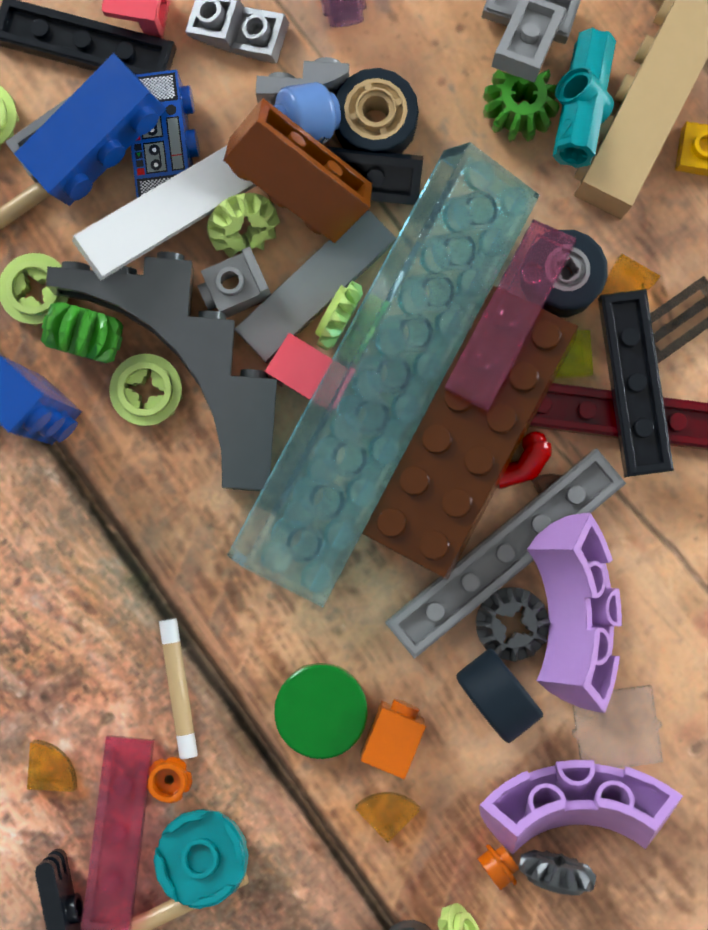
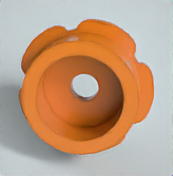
(166, 791)
(499, 866)

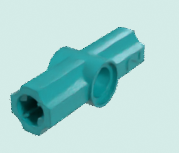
(584, 98)

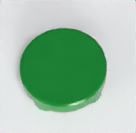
(321, 711)

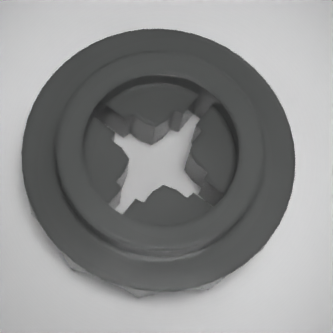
(492, 631)
(557, 872)

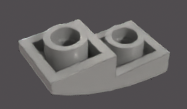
(238, 28)
(324, 70)

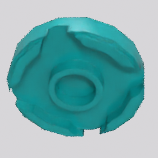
(201, 858)

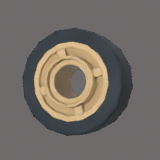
(379, 91)

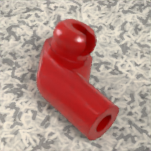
(530, 464)

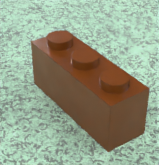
(298, 172)

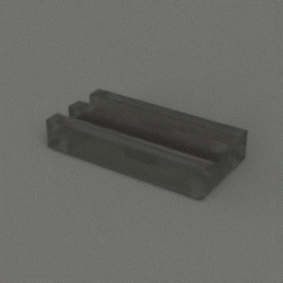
(700, 284)

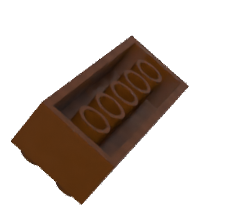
(465, 452)

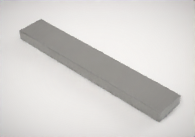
(501, 554)

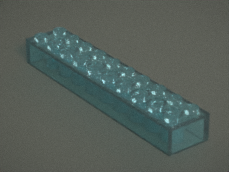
(384, 374)

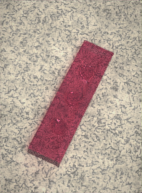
(510, 314)
(118, 834)

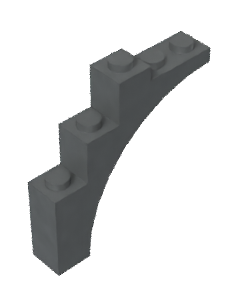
(205, 344)

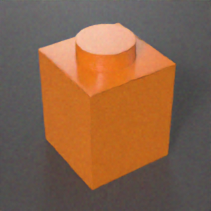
(393, 737)

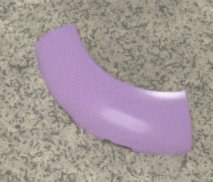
(580, 610)
(578, 795)

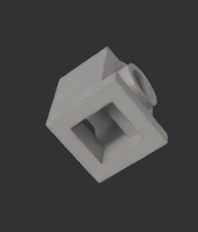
(249, 292)

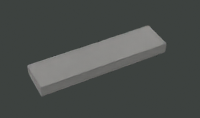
(314, 286)

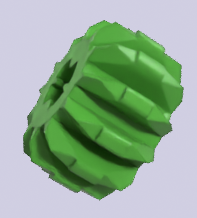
(523, 117)
(82, 332)

